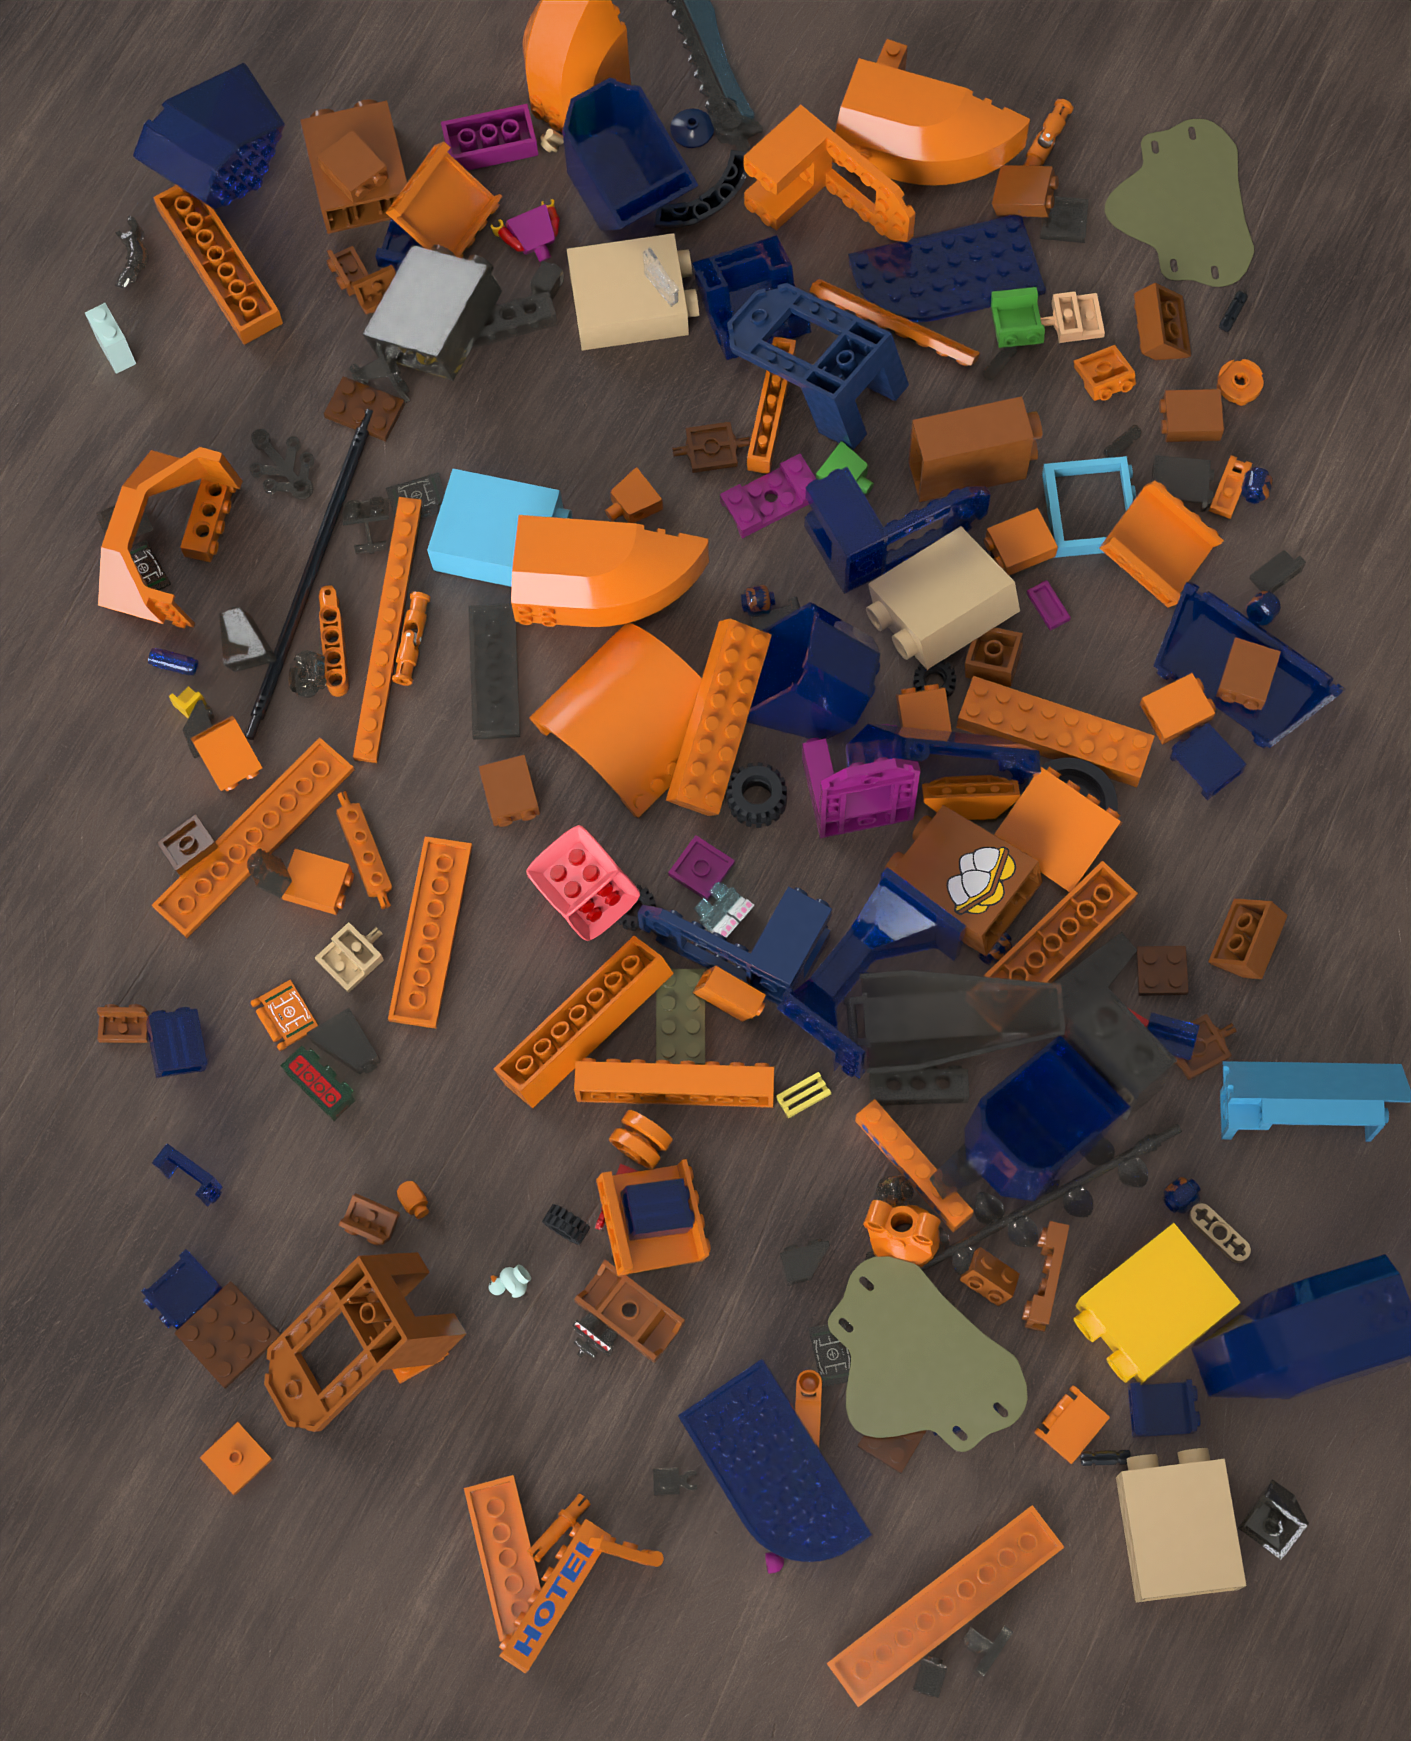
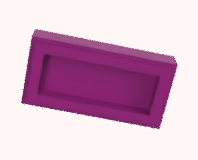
(1048, 605)

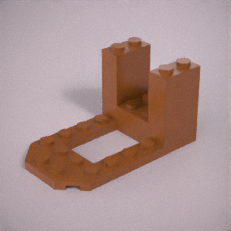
(374, 1303)

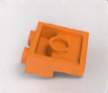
(1105, 373)

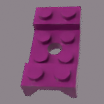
(749, 504)

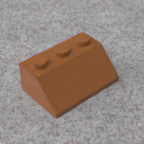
(1162, 323)
(1248, 937)

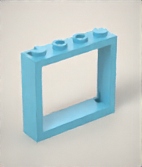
(1053, 470)

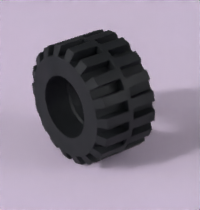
(752, 777)

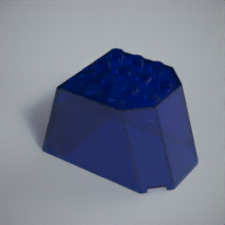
(214, 138)
(621, 155)
(814, 675)
(1040, 1122)

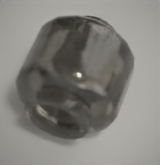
(895, 1190)

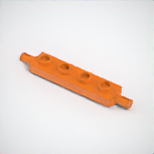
(364, 850)

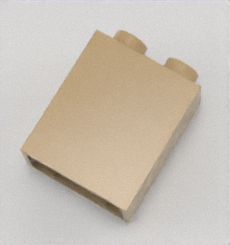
(617, 299)
(942, 598)
(1179, 1526)

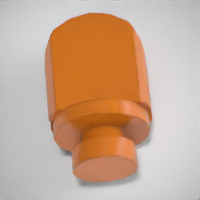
(413, 1199)

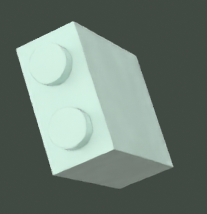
(110, 338)

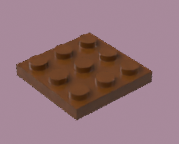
(227, 1334)

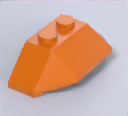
(972, 796)

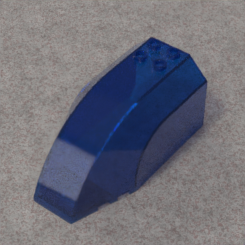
(1311, 1335)

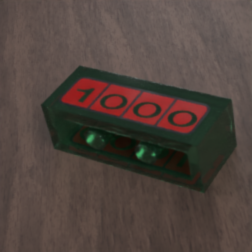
(318, 1082)

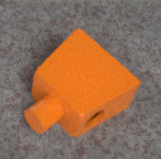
(634, 498)

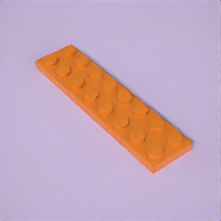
(430, 932)

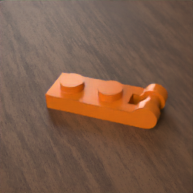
(1229, 488)
(626, 1551)

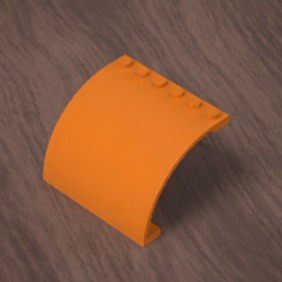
(626, 714)

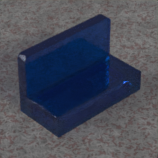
(1174, 1034)

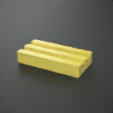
(821, 1084)

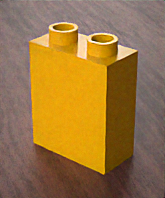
(1154, 1305)

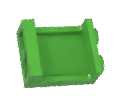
(1017, 317)

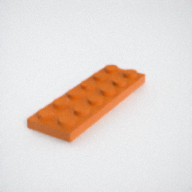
(503, 1549)

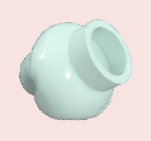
(512, 1279)

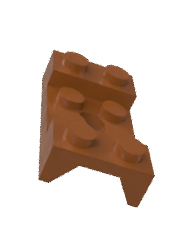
(1053, 1243)
(651, 1326)

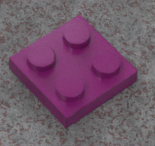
(701, 867)

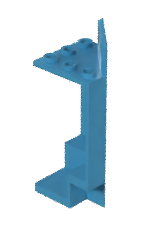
(1309, 1094)

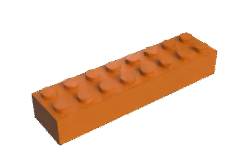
(219, 264)
(718, 717)
(1055, 729)
(1068, 928)
(583, 1021)
(674, 1083)

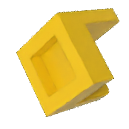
(186, 701)

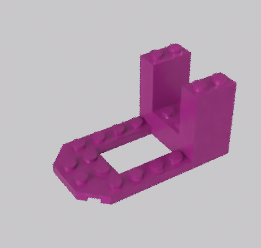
(861, 794)

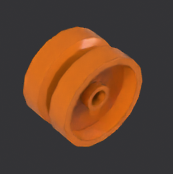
(640, 1139)

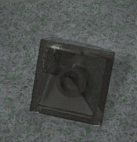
(1275, 1520)

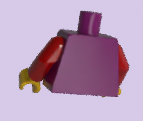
(531, 230)

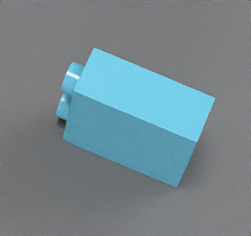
(480, 523)

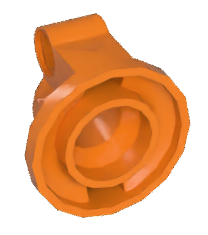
(914, 1245)

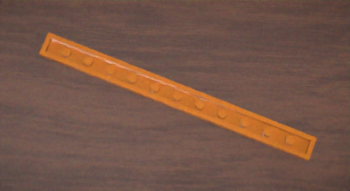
(387, 630)

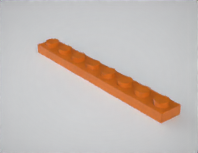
(903, 327)

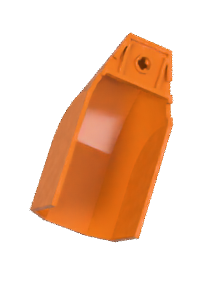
(571, 50)
(926, 127)
(599, 571)

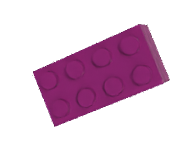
(491, 137)

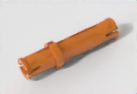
(566, 1519)

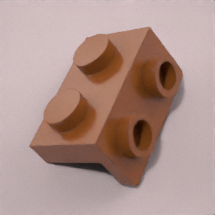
(347, 266)
(372, 288)
(122, 1024)
(369, 1220)
(990, 1277)

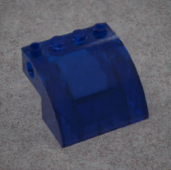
(732, 278)

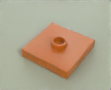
(236, 1458)

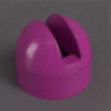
(773, 1562)

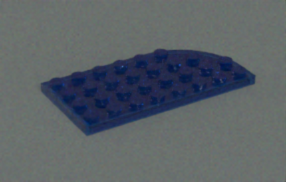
(948, 270)
(774, 1469)

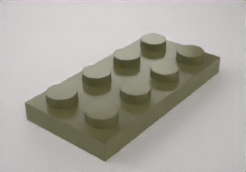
(680, 1019)

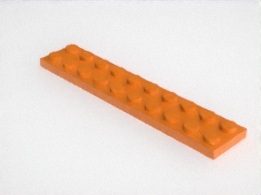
(261, 826)
(945, 1606)

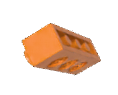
(205, 547)

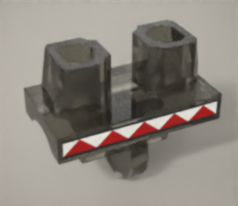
(603, 1343)

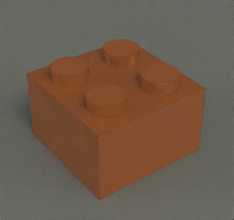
(995, 656)

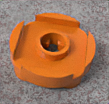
(1240, 393)

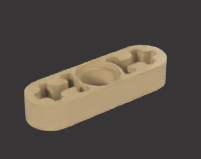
(1238, 1240)

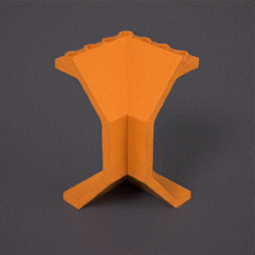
(120, 580)

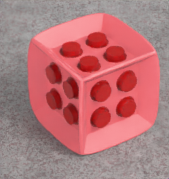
(583, 883)

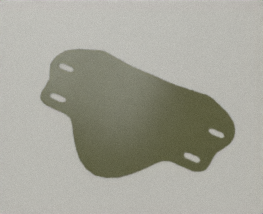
(1187, 204)
(921, 1360)

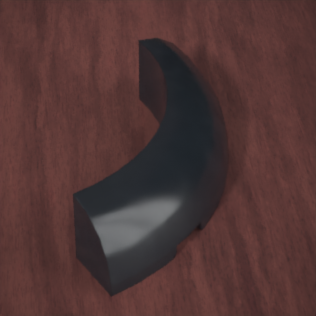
(710, 202)

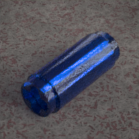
(173, 661)

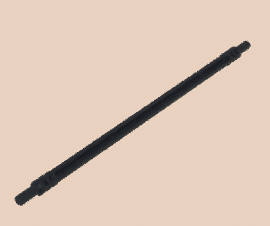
(301, 596)

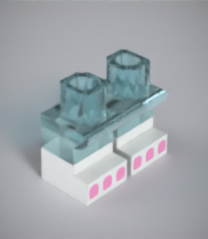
(726, 911)

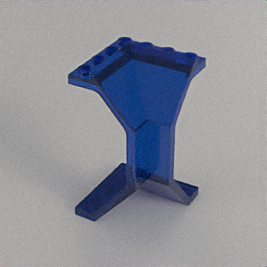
(891, 924)

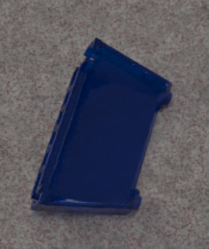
(1200, 645)
(916, 744)

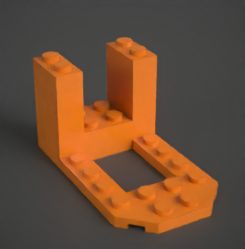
(797, 163)

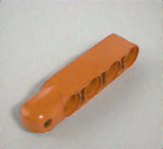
(330, 607)
(809, 1401)

